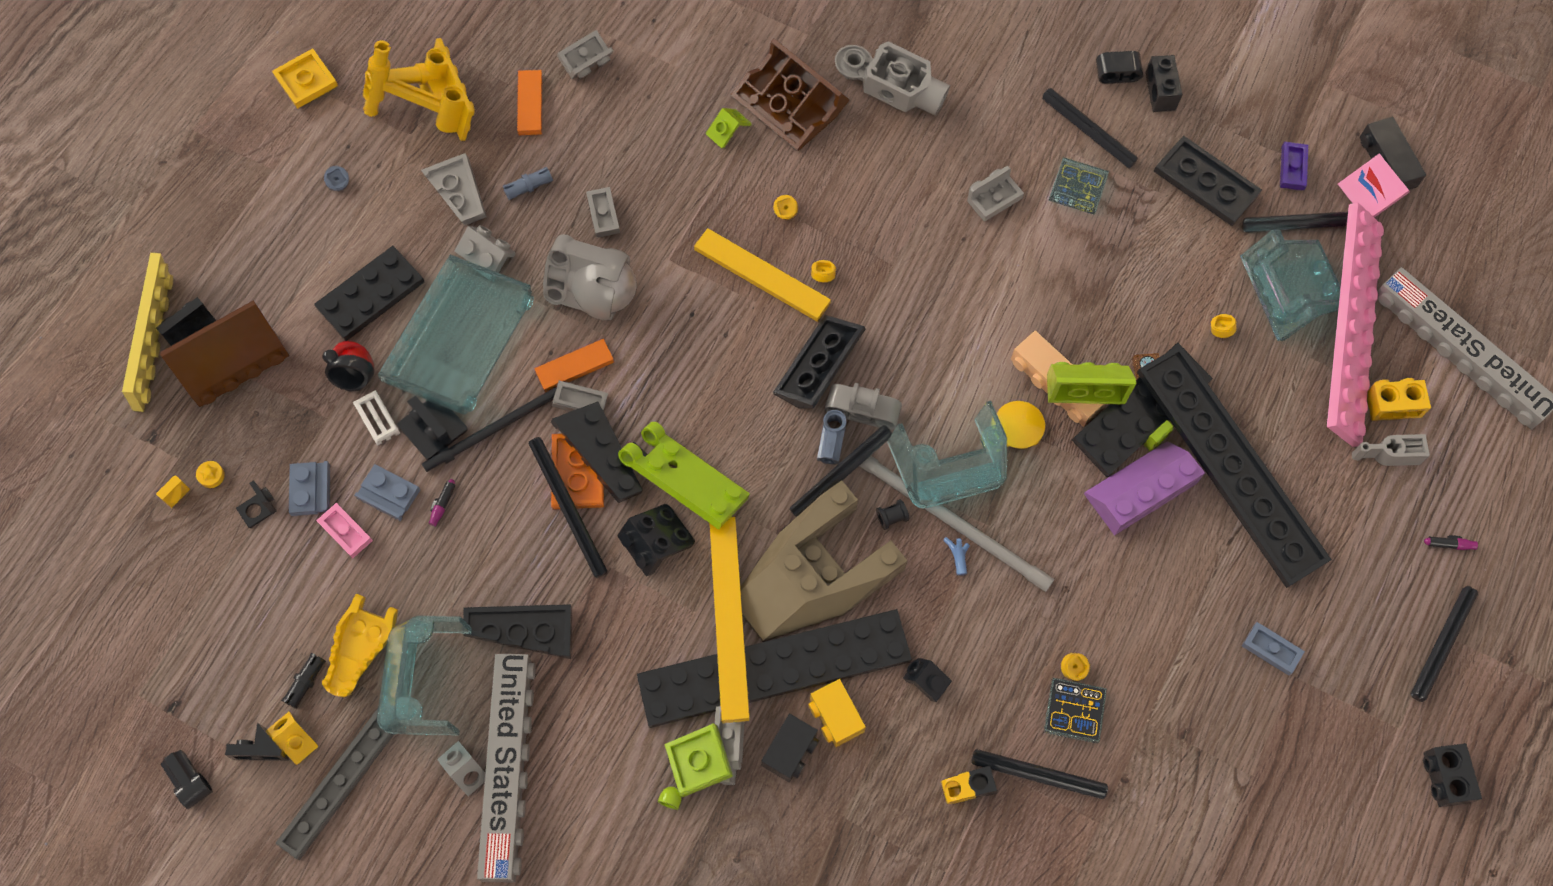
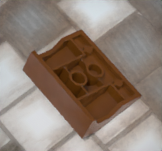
(789, 96)
(225, 354)

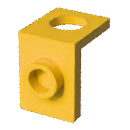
(292, 738)

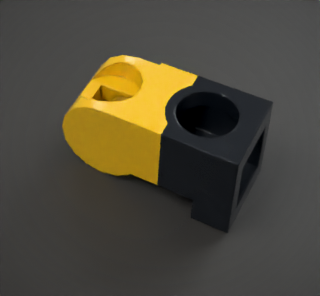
(969, 785)

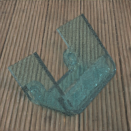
(956, 477)
(396, 709)

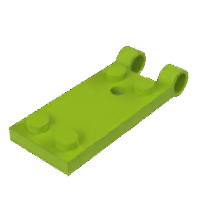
(691, 483)

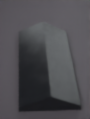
(818, 362)

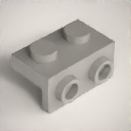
(585, 54)
(994, 193)
(483, 249)

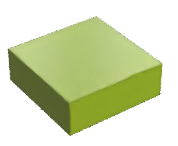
(1158, 435)

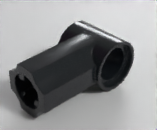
(188, 783)

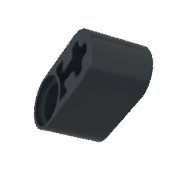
(1119, 67)

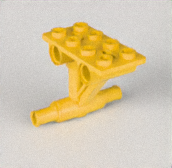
(438, 90)

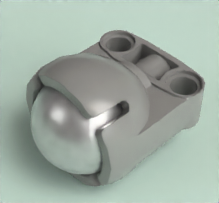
(588, 278)

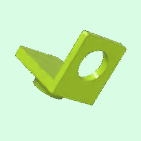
(726, 125)

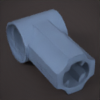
(831, 439)

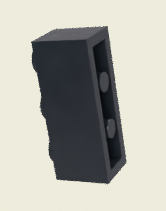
(1387, 139)

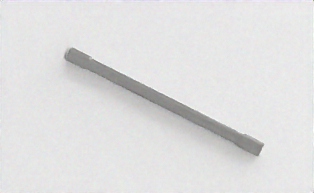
(1030, 572)

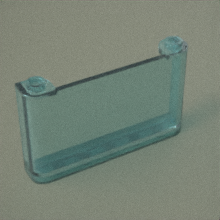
(457, 334)

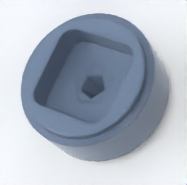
(336, 178)

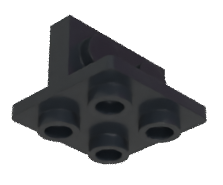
(431, 426)

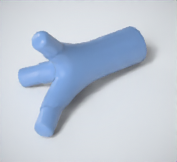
(959, 554)

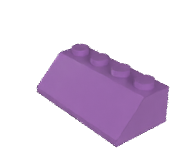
(1144, 486)

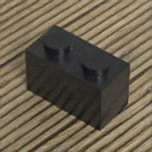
(789, 748)

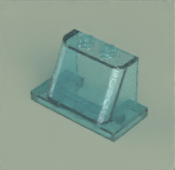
(1291, 281)

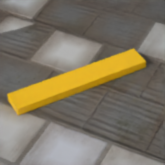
(762, 274)

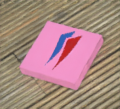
(1374, 186)

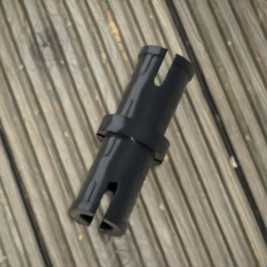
(303, 680)

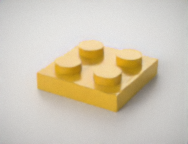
(305, 78)

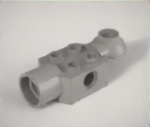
(894, 76)

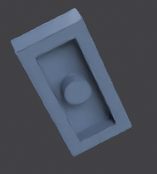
(1273, 648)

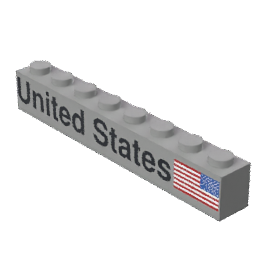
(1466, 348)
(505, 769)

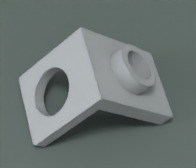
(458, 763)

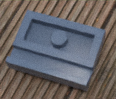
(309, 488)
(387, 492)

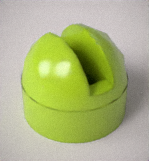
(670, 798)

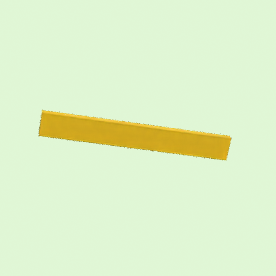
(729, 623)

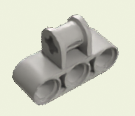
(864, 405)

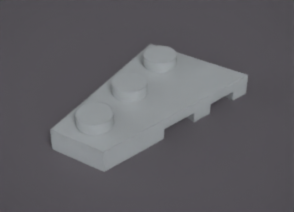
(458, 187)

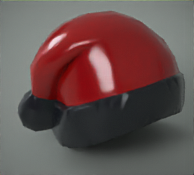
(348, 366)

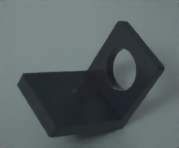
(263, 499)

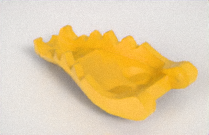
(356, 644)

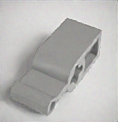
(1395, 450)

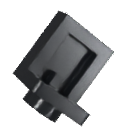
(927, 678)

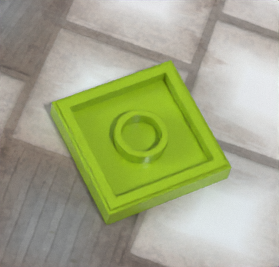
(698, 760)

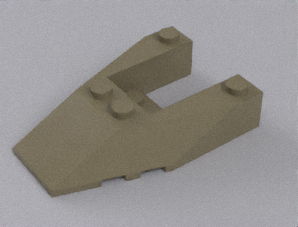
(799, 579)

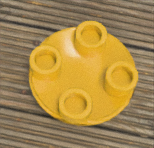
(1022, 424)

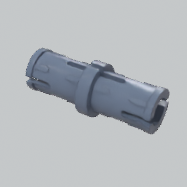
(527, 183)

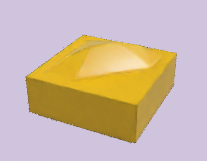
(173, 491)

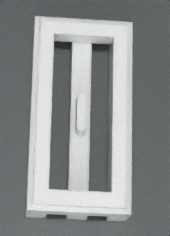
(385, 433)

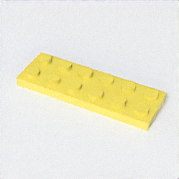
(145, 338)

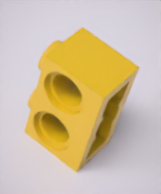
(1399, 404)

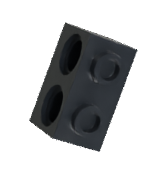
(1163, 83)
(1459, 774)

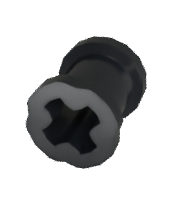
(892, 514)

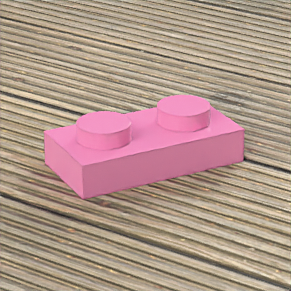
(344, 530)

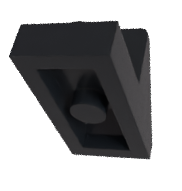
(262, 749)

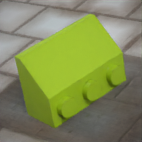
(1089, 383)

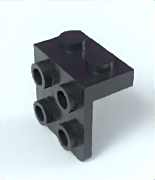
(185, 322)
(654, 537)

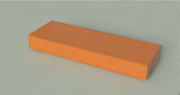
(529, 102)
(574, 365)

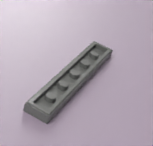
(334, 789)

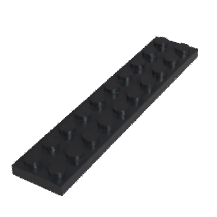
(1234, 466)
(778, 667)

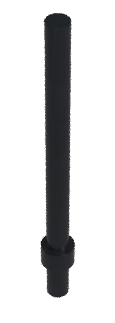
(447, 453)

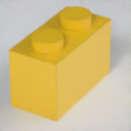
(837, 713)

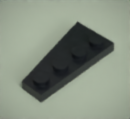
(596, 442)
(529, 627)

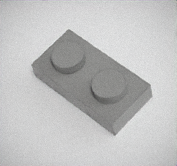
(603, 212)

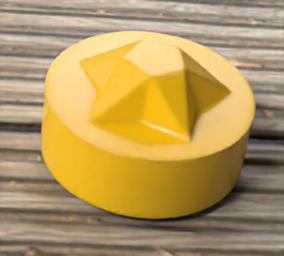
(785, 207)
(823, 271)
(1223, 326)
(210, 474)
(1075, 666)

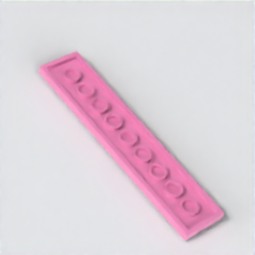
(1355, 326)

